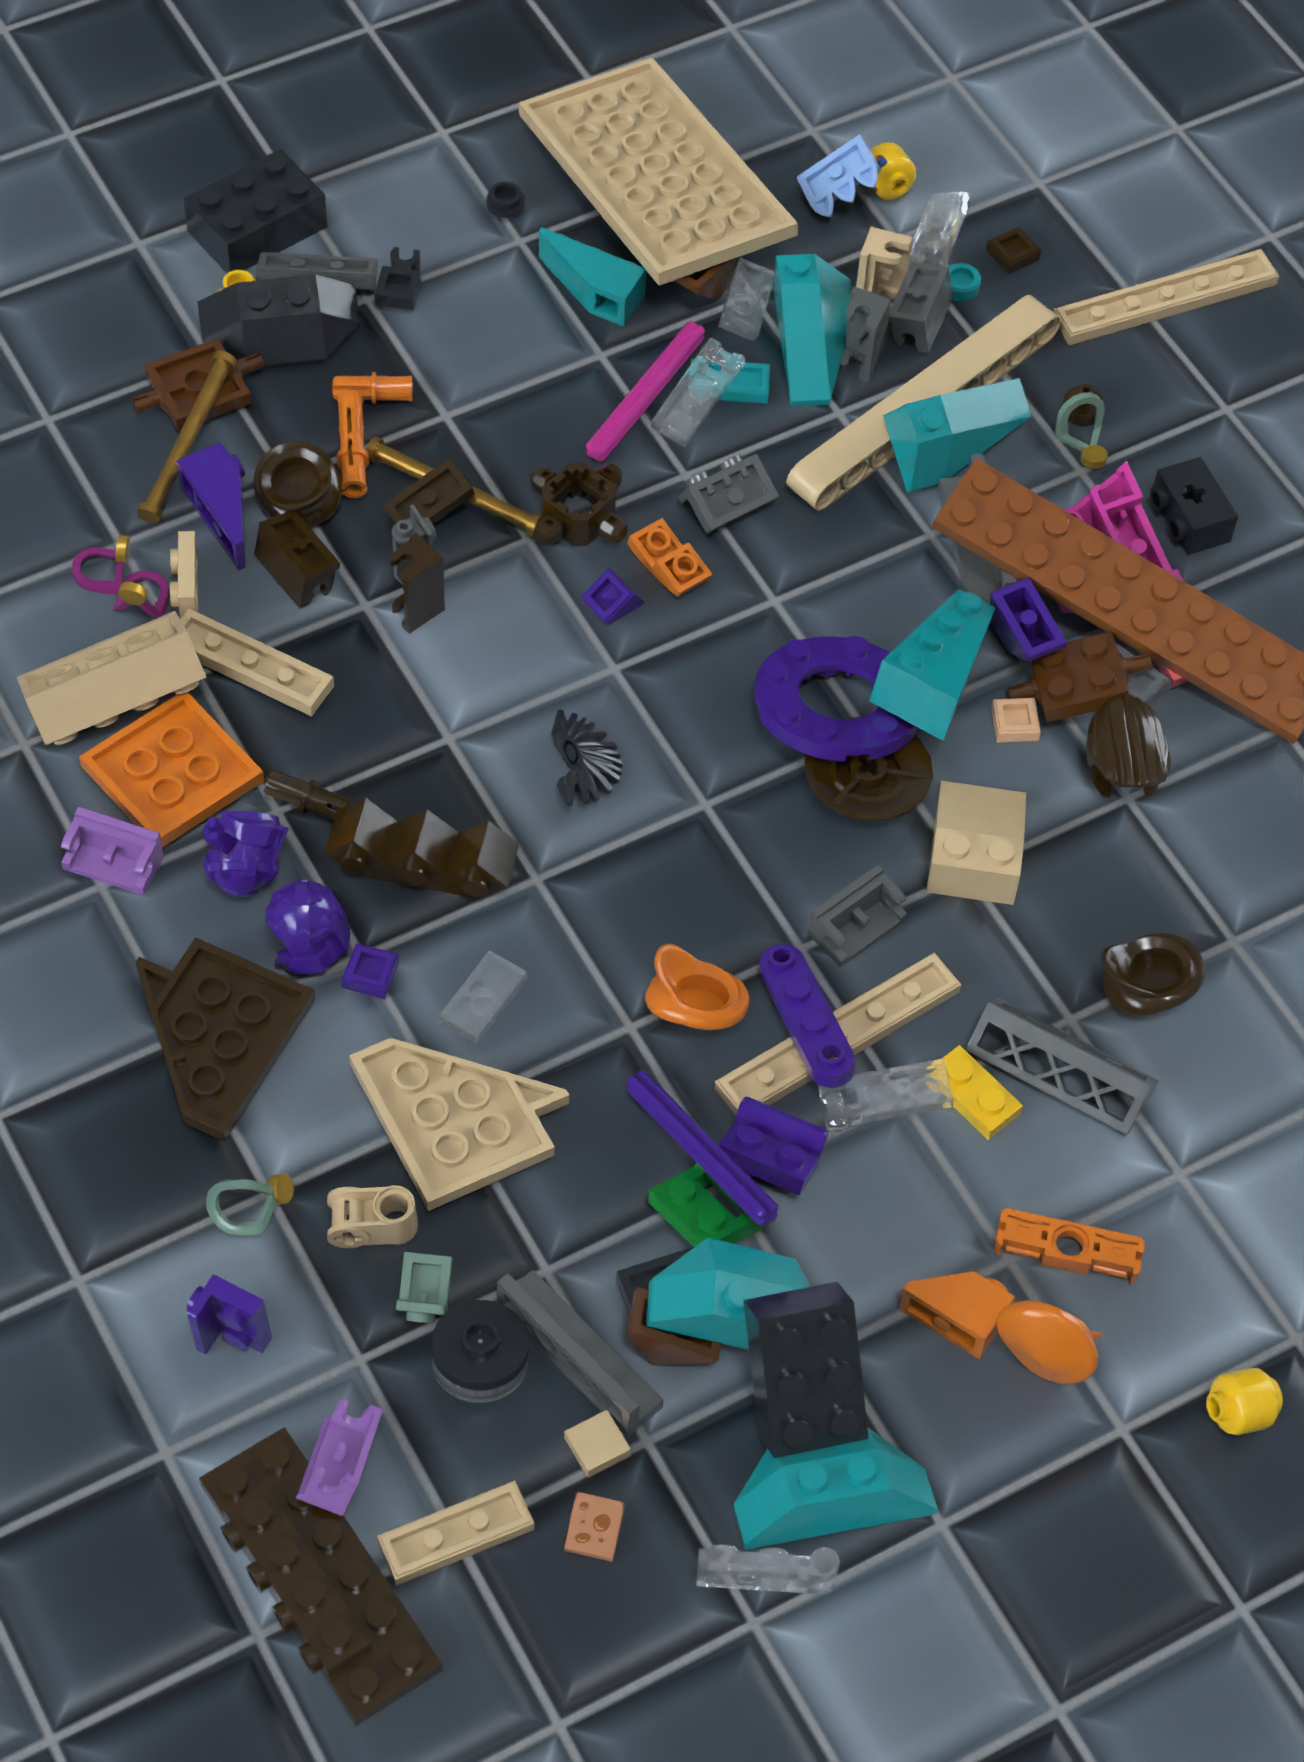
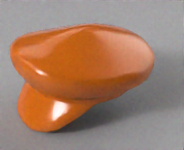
(695, 992)
(1049, 1341)

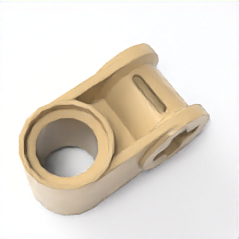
(368, 1217)

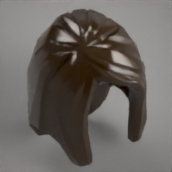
(1127, 746)

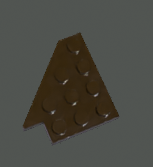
(220, 1029)

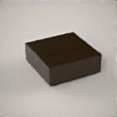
(1013, 250)

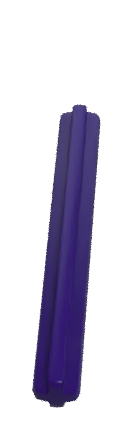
(703, 1148)

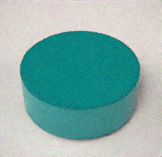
(964, 281)

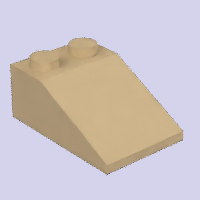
(977, 843)

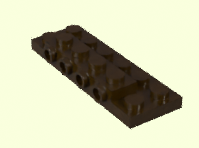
(320, 1579)

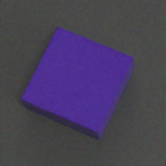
(370, 971)

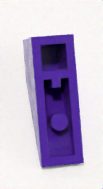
(215, 490)

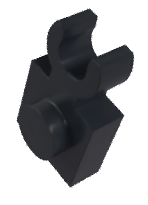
(400, 283)

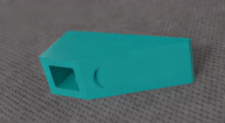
(595, 278)

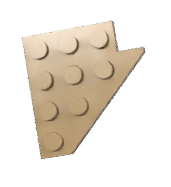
(455, 1118)

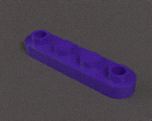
(807, 1016)

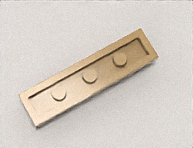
(257, 664)

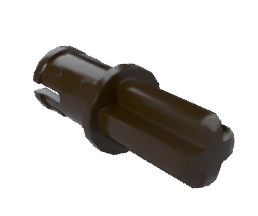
(304, 794)

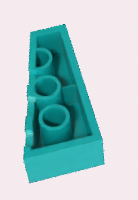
(932, 665)

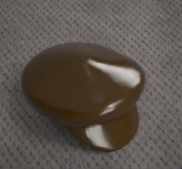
(298, 479)
(1151, 974)

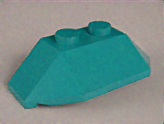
(707, 1287)
(831, 1492)

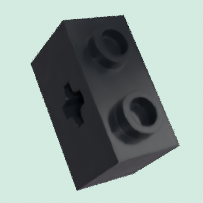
(1193, 506)

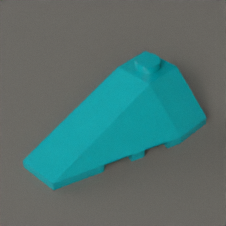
(812, 325)

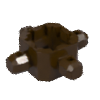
(580, 481)

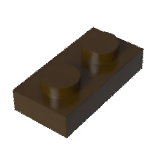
(432, 494)

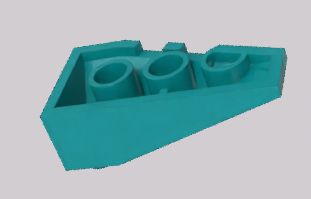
(942, 432)

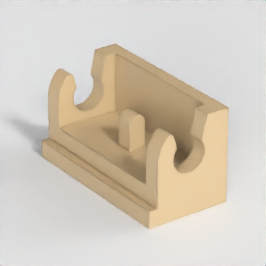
(884, 262)

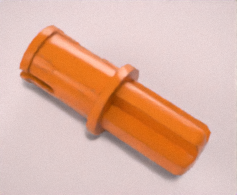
(375, 387)

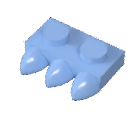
(839, 175)

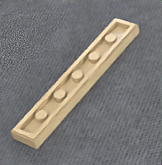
(1166, 296)
(862, 1022)

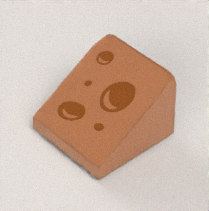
(594, 1526)

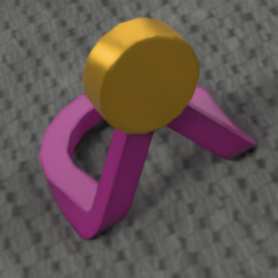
(102, 586)
(135, 594)

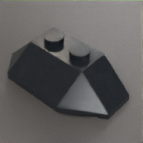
(281, 318)

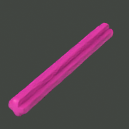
(645, 391)

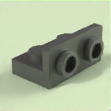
(730, 493)

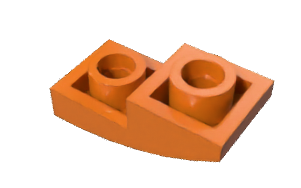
(669, 561)

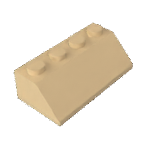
(111, 679)

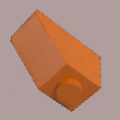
(958, 1308)

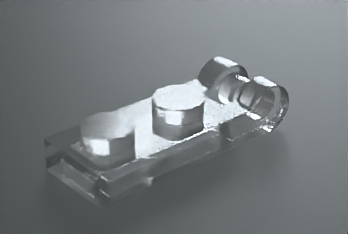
(939, 228)
(697, 393)
(887, 1094)
(767, 1570)

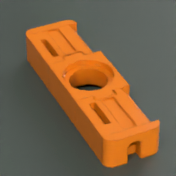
(1101, 1251)

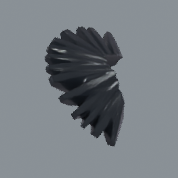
(591, 761)

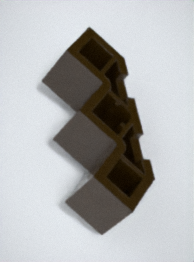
(421, 851)

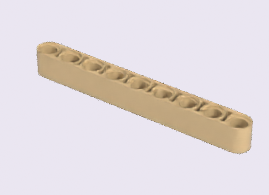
(973, 363)

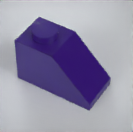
(1024, 621)

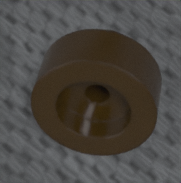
(1084, 414)

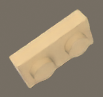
(185, 564)

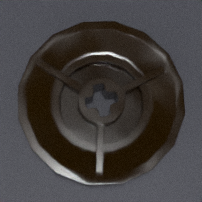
(894, 789)

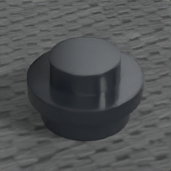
(505, 200)

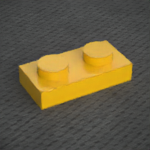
(979, 1094)

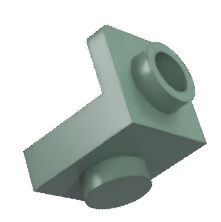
(424, 1286)

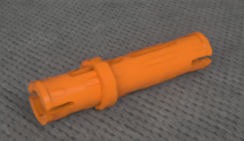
(352, 456)

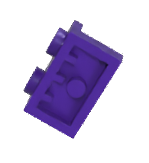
(774, 1145)
(227, 1310)

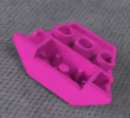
(1118, 513)

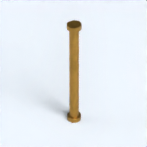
(481, 499)
(151, 509)

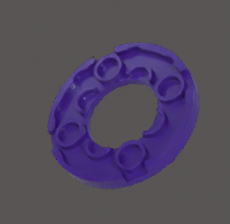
(815, 734)

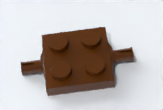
(181, 376)
(1080, 676)

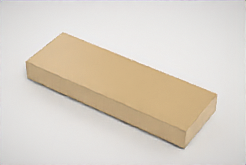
(455, 1533)

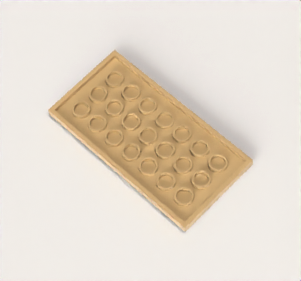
(657, 171)

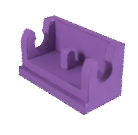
(112, 851)
(338, 1458)

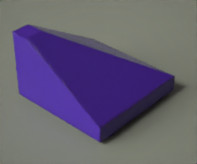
(611, 597)

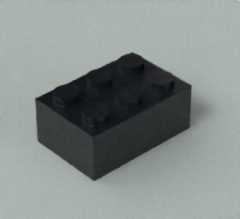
(255, 212)
(806, 1369)

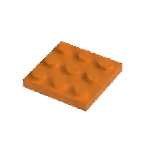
(172, 768)

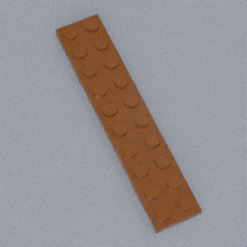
(1129, 597)

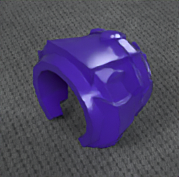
(243, 851)
(309, 926)

